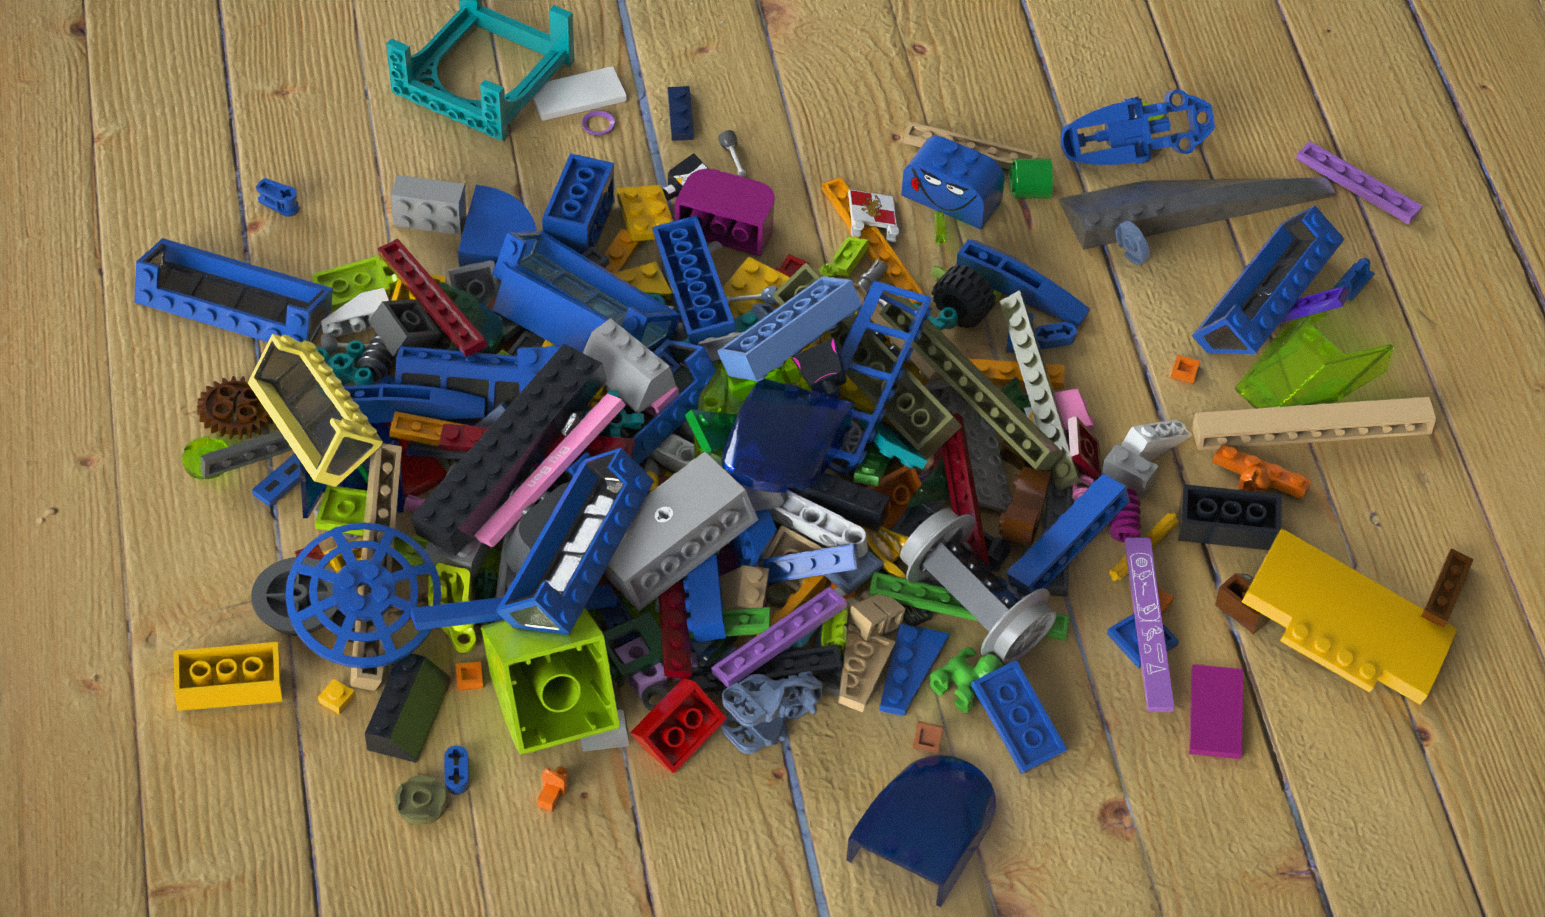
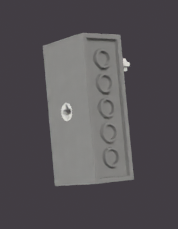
(679, 530)

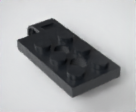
(997, 548)

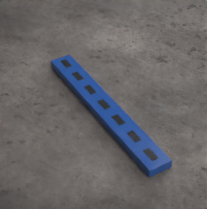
(288, 473)

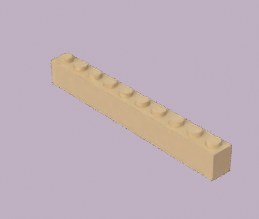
(1314, 423)
(380, 509)

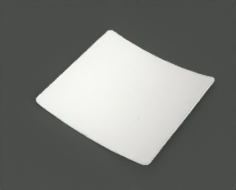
(608, 739)

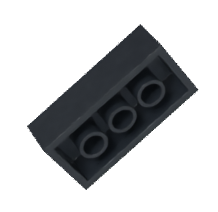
(1229, 517)

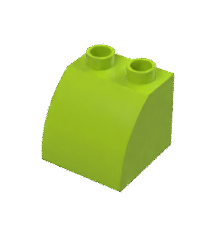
(551, 683)

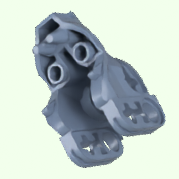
(764, 705)

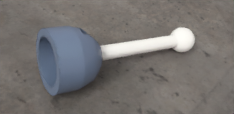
(766, 296)

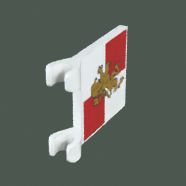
(873, 211)

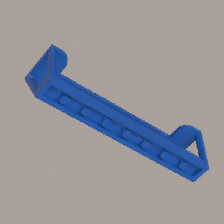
(859, 325)

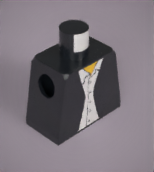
(680, 173)

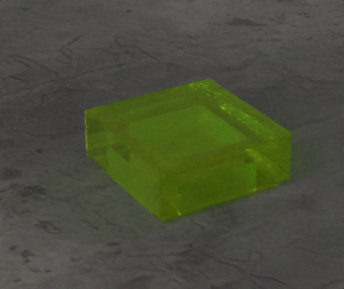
(939, 227)

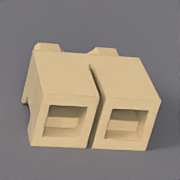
(874, 614)

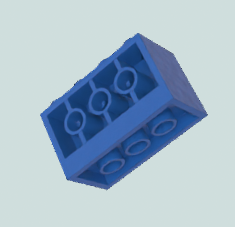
(580, 202)

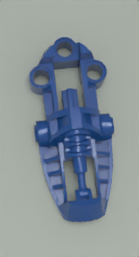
(1130, 131)

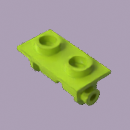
(834, 630)

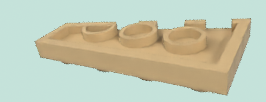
(862, 667)

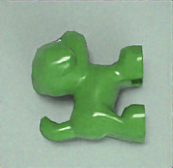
(962, 674)

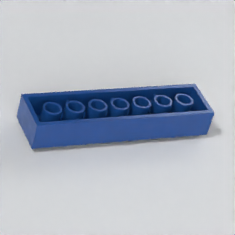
(693, 280)

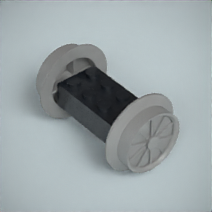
(1012, 621)

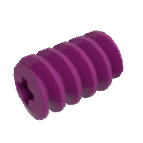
(1127, 521)

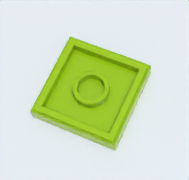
(341, 507)

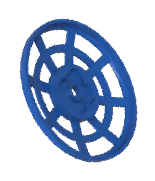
(355, 605)

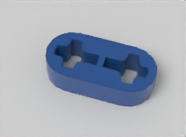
(1055, 335)
(461, 769)

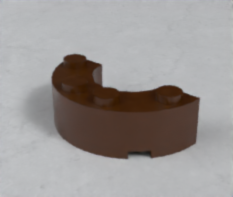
(1022, 518)

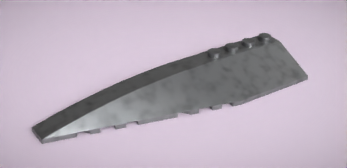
(1182, 204)

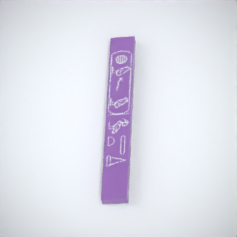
(1149, 625)

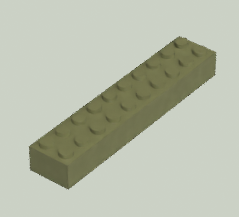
(912, 406)

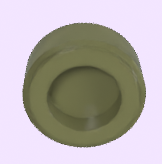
(778, 594)

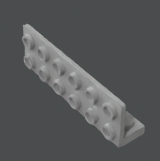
(984, 454)

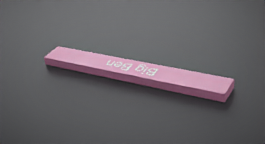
(550, 470)

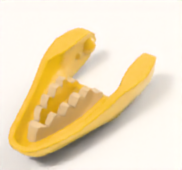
(887, 547)

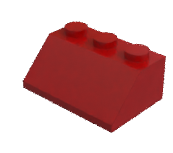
(677, 725)

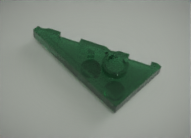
(933, 487)

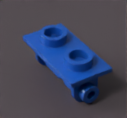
(1356, 277)

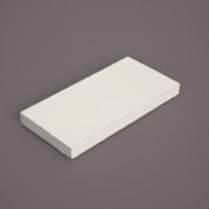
(579, 93)

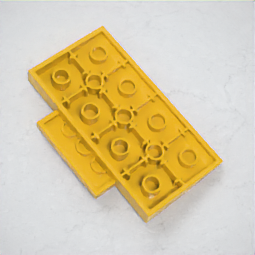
(1348, 620)

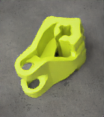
(455, 588)

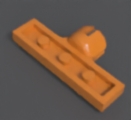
(1260, 475)

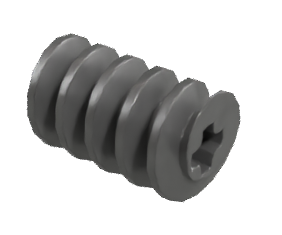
(376, 358)

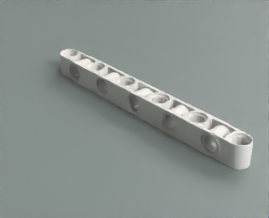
(794, 513)

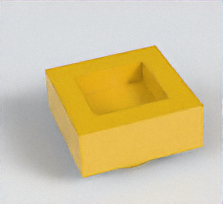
(336, 696)

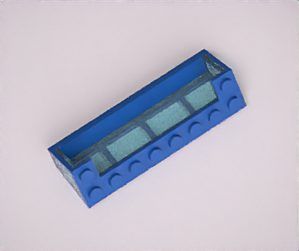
(588, 284)

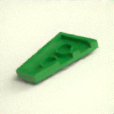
(710, 428)

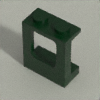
(650, 634)

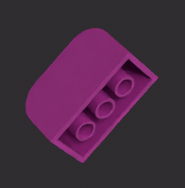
(729, 209)

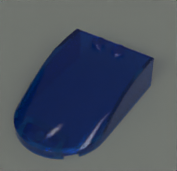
(785, 437)
(929, 820)

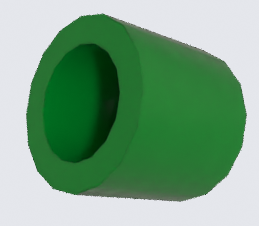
(1031, 178)

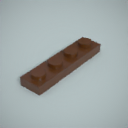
(1447, 588)

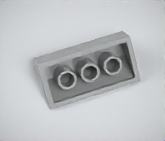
(629, 366)

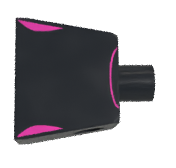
(822, 367)

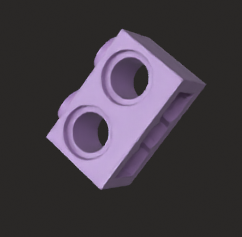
(640, 681)

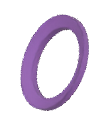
(598, 113)

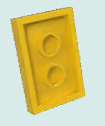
(643, 209)

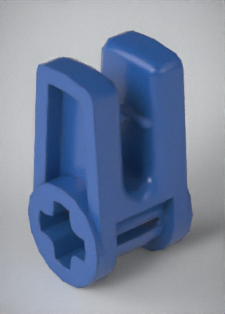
(278, 197)

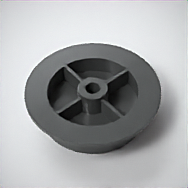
(269, 596)

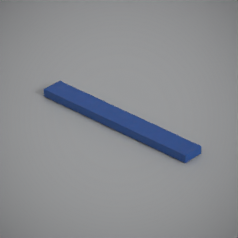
(485, 610)

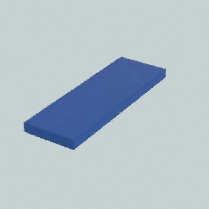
(545, 310)

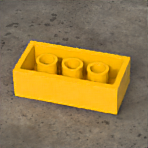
(227, 676)

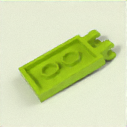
(355, 279)

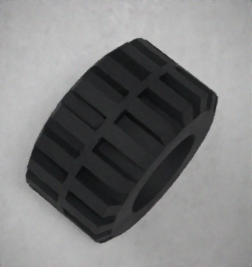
(966, 293)

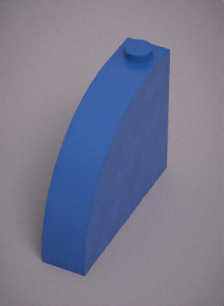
(487, 224)

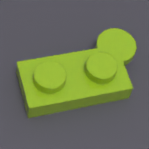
(846, 258)

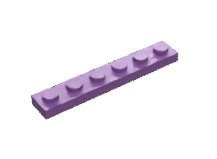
(1359, 182)
(779, 637)

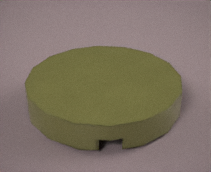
(421, 800)

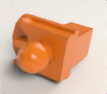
(553, 787)

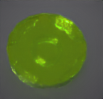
(194, 450)

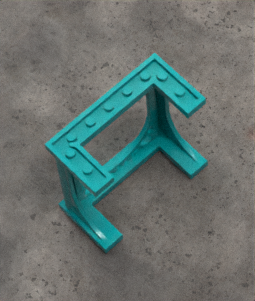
(497, 109)

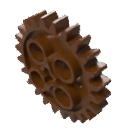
(219, 404)

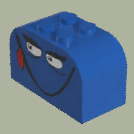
(954, 181)

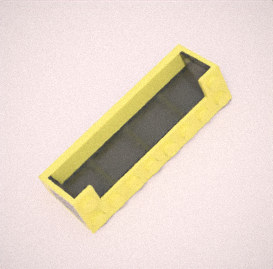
(313, 409)

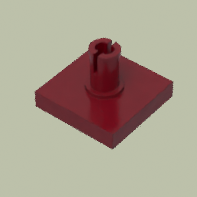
(1084, 448)

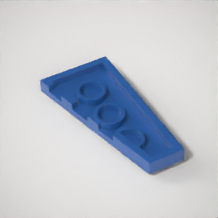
(910, 665)

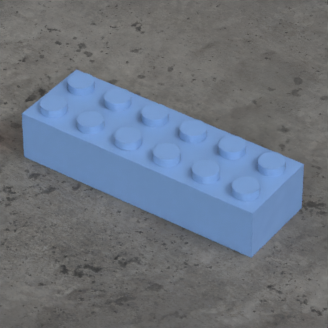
(789, 328)

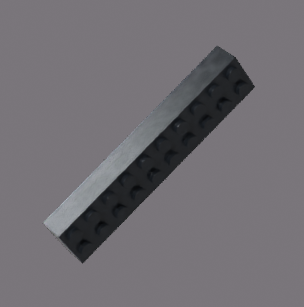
(508, 449)

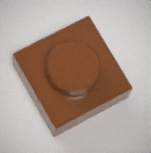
(928, 736)

